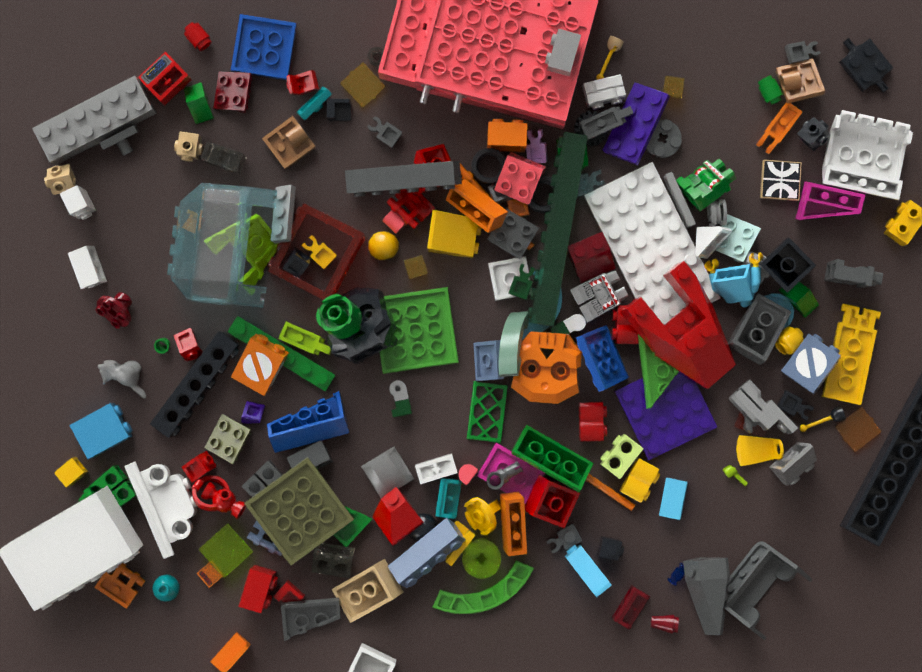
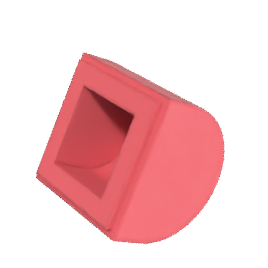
(394, 221)
(467, 472)

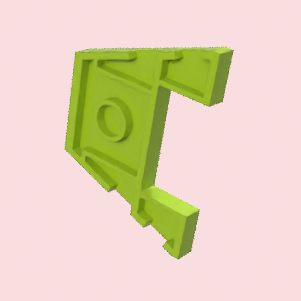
(259, 249)

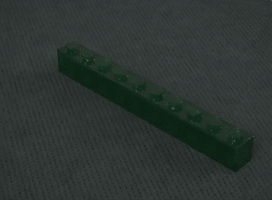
(558, 229)

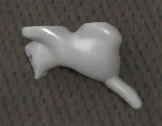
(125, 374)

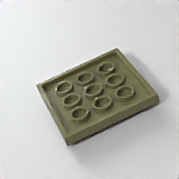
(299, 511)

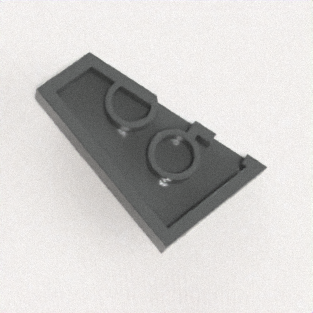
(307, 614)

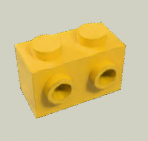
(905, 223)

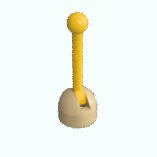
(614, 44)

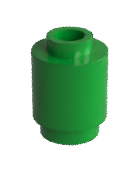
(770, 90)

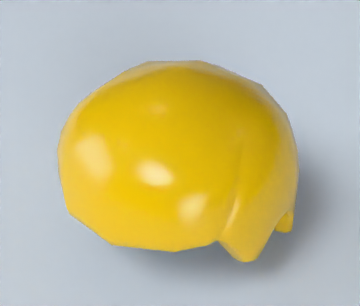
(383, 245)

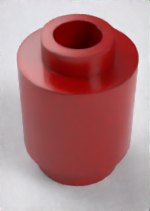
(197, 36)

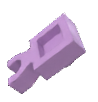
(536, 149)

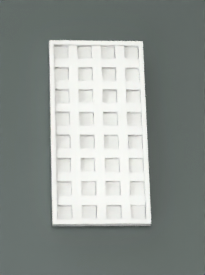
(647, 238)

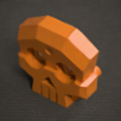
(545, 383)

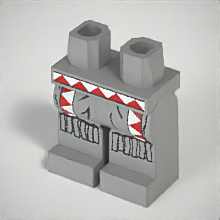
(604, 295)

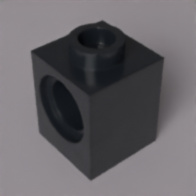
(296, 262)

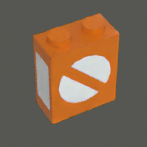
(260, 364)

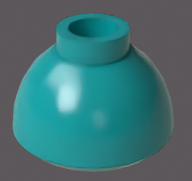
(166, 588)

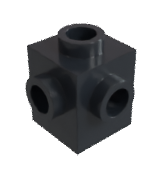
(814, 133)

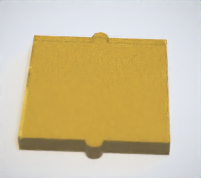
(362, 84)

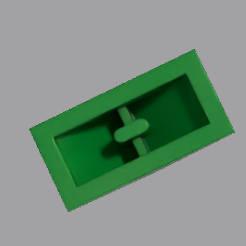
(198, 103)
(801, 299)

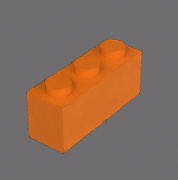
(477, 206)
(513, 523)

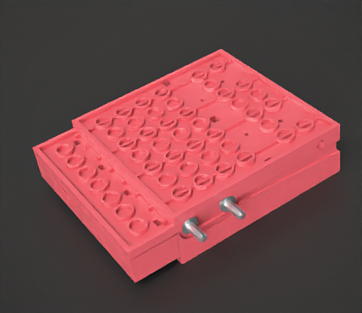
(487, 53)

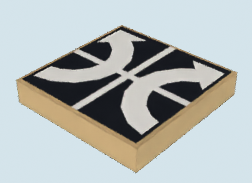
(780, 180)

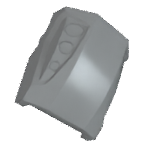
(387, 472)

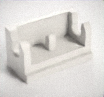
(87, 267)
(436, 468)

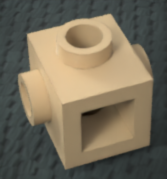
(185, 140)
(60, 178)

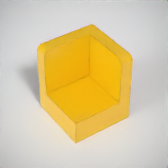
(71, 472)

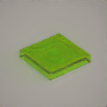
(225, 550)

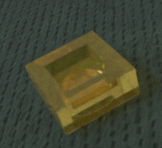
(673, 86)
(415, 267)

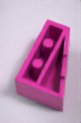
(826, 201)

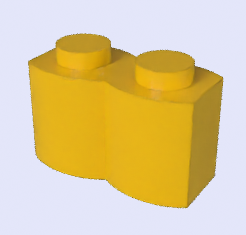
(639, 480)

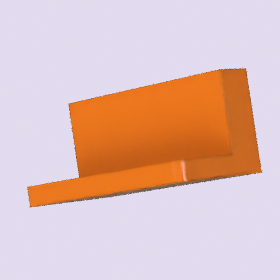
(230, 653)

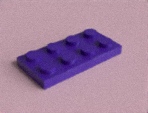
(632, 137)

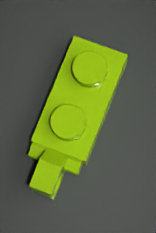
(303, 339)

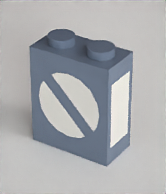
(812, 363)

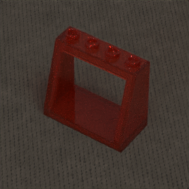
(344, 265)

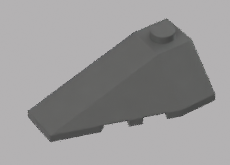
(707, 585)

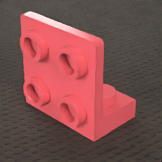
(519, 178)

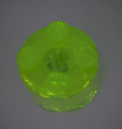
(488, 566)

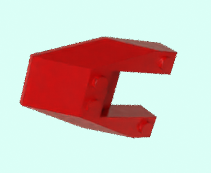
(692, 338)

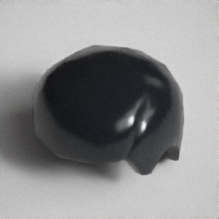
(429, 523)

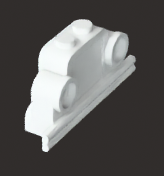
(164, 502)

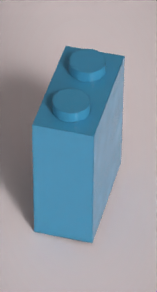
(101, 430)

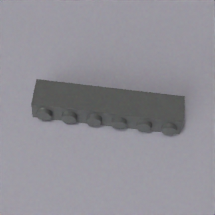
(403, 177)

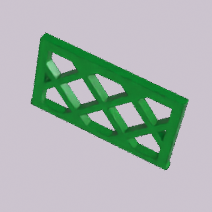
(499, 423)

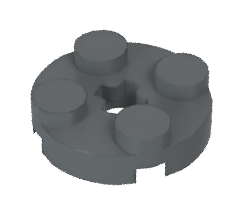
(672, 143)

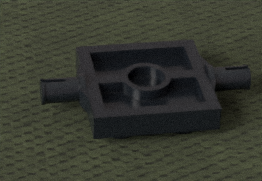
(866, 65)

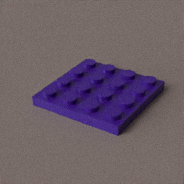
(673, 419)

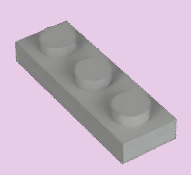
(283, 214)

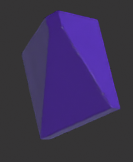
(252, 413)

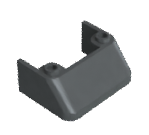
(753, 579)

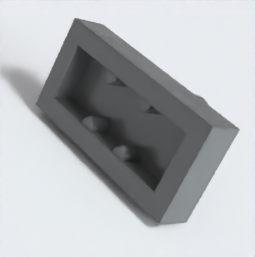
(121, 140)

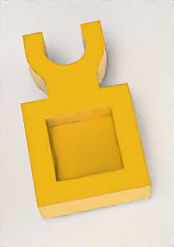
(321, 254)

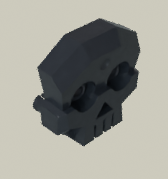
(375, 332)

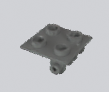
(513, 235)

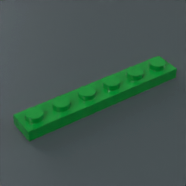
(295, 361)

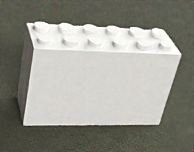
(71, 549)

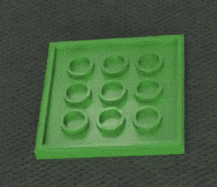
(422, 331)

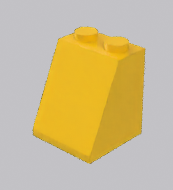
(453, 235)

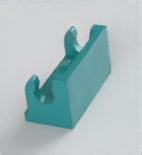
(448, 498)

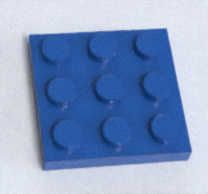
(263, 47)
(602, 358)

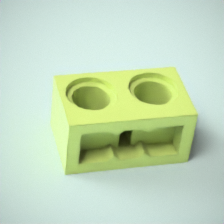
(625, 459)

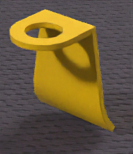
(757, 449)

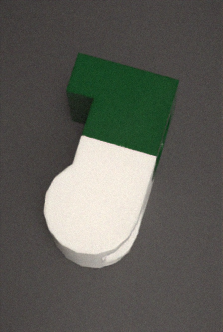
(573, 323)

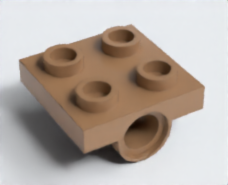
(800, 81)
(289, 142)

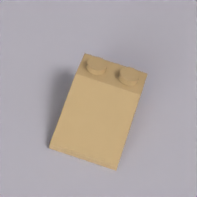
(367, 591)

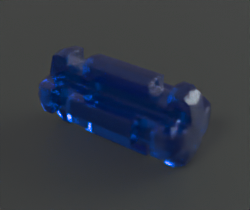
(677, 574)

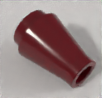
(665, 623)

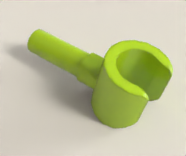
(730, 471)

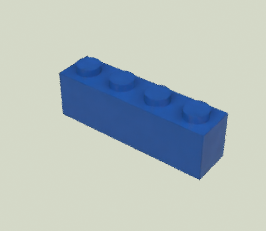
(309, 425)

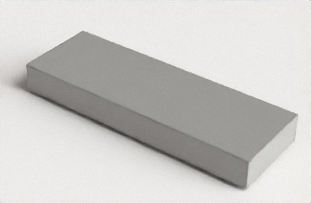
(679, 200)

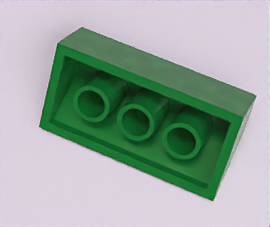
(552, 458)

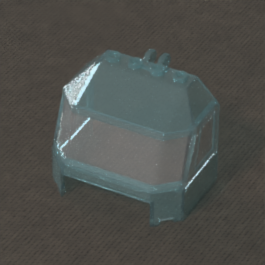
(213, 244)

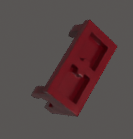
(630, 607)

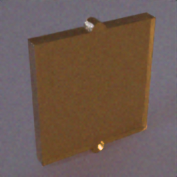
(858, 429)

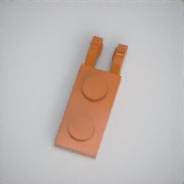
(780, 125)

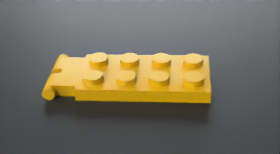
(856, 341)

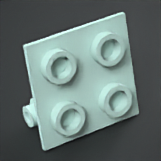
(740, 240)

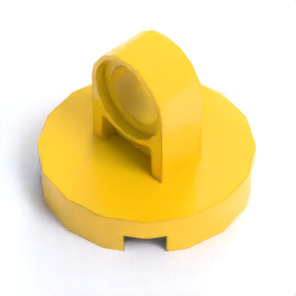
(481, 515)

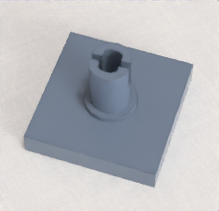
(487, 360)

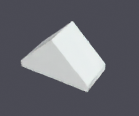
(709, 239)

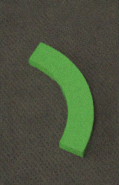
(487, 598)

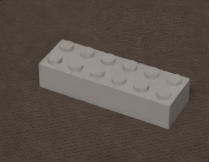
(94, 120)

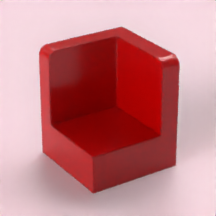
(289, 593)

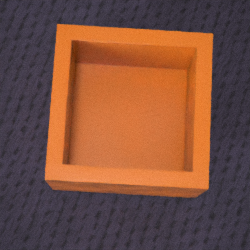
(507, 135)

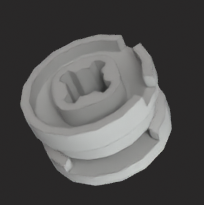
(717, 213)

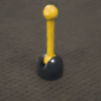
(836, 415)

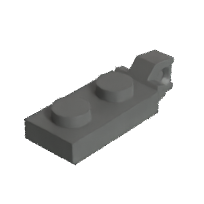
(605, 121)

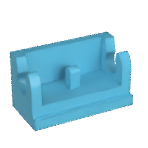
(673, 498)

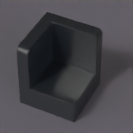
(338, 109)

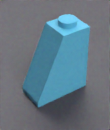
(587, 570)

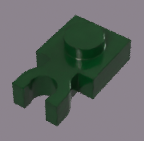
(521, 285)

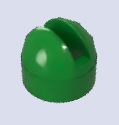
(161, 348)

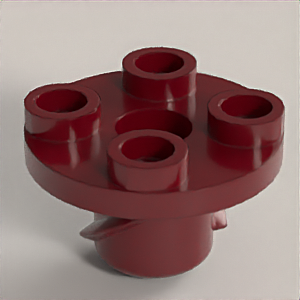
(115, 309)

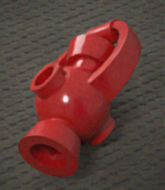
(222, 500)

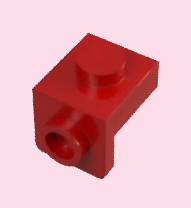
(302, 83)

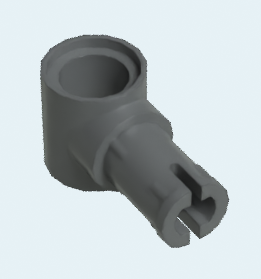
(504, 475)

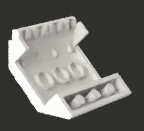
(866, 154)

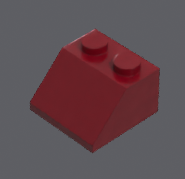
(591, 257)

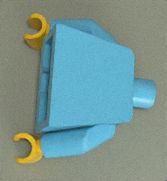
(736, 282)

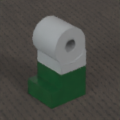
(400, 393)

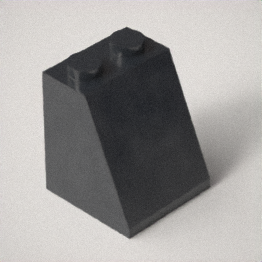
(787, 264)

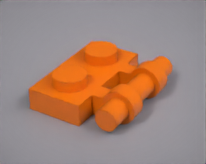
(116, 589)

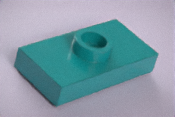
(314, 104)

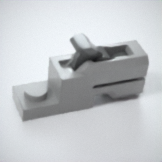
(759, 412)

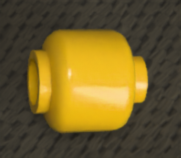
(789, 340)

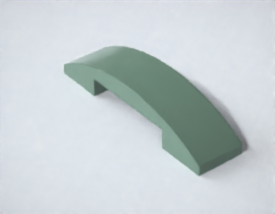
(511, 343)

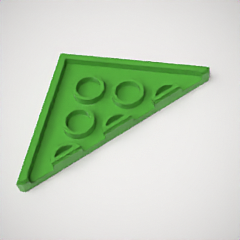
(655, 374)

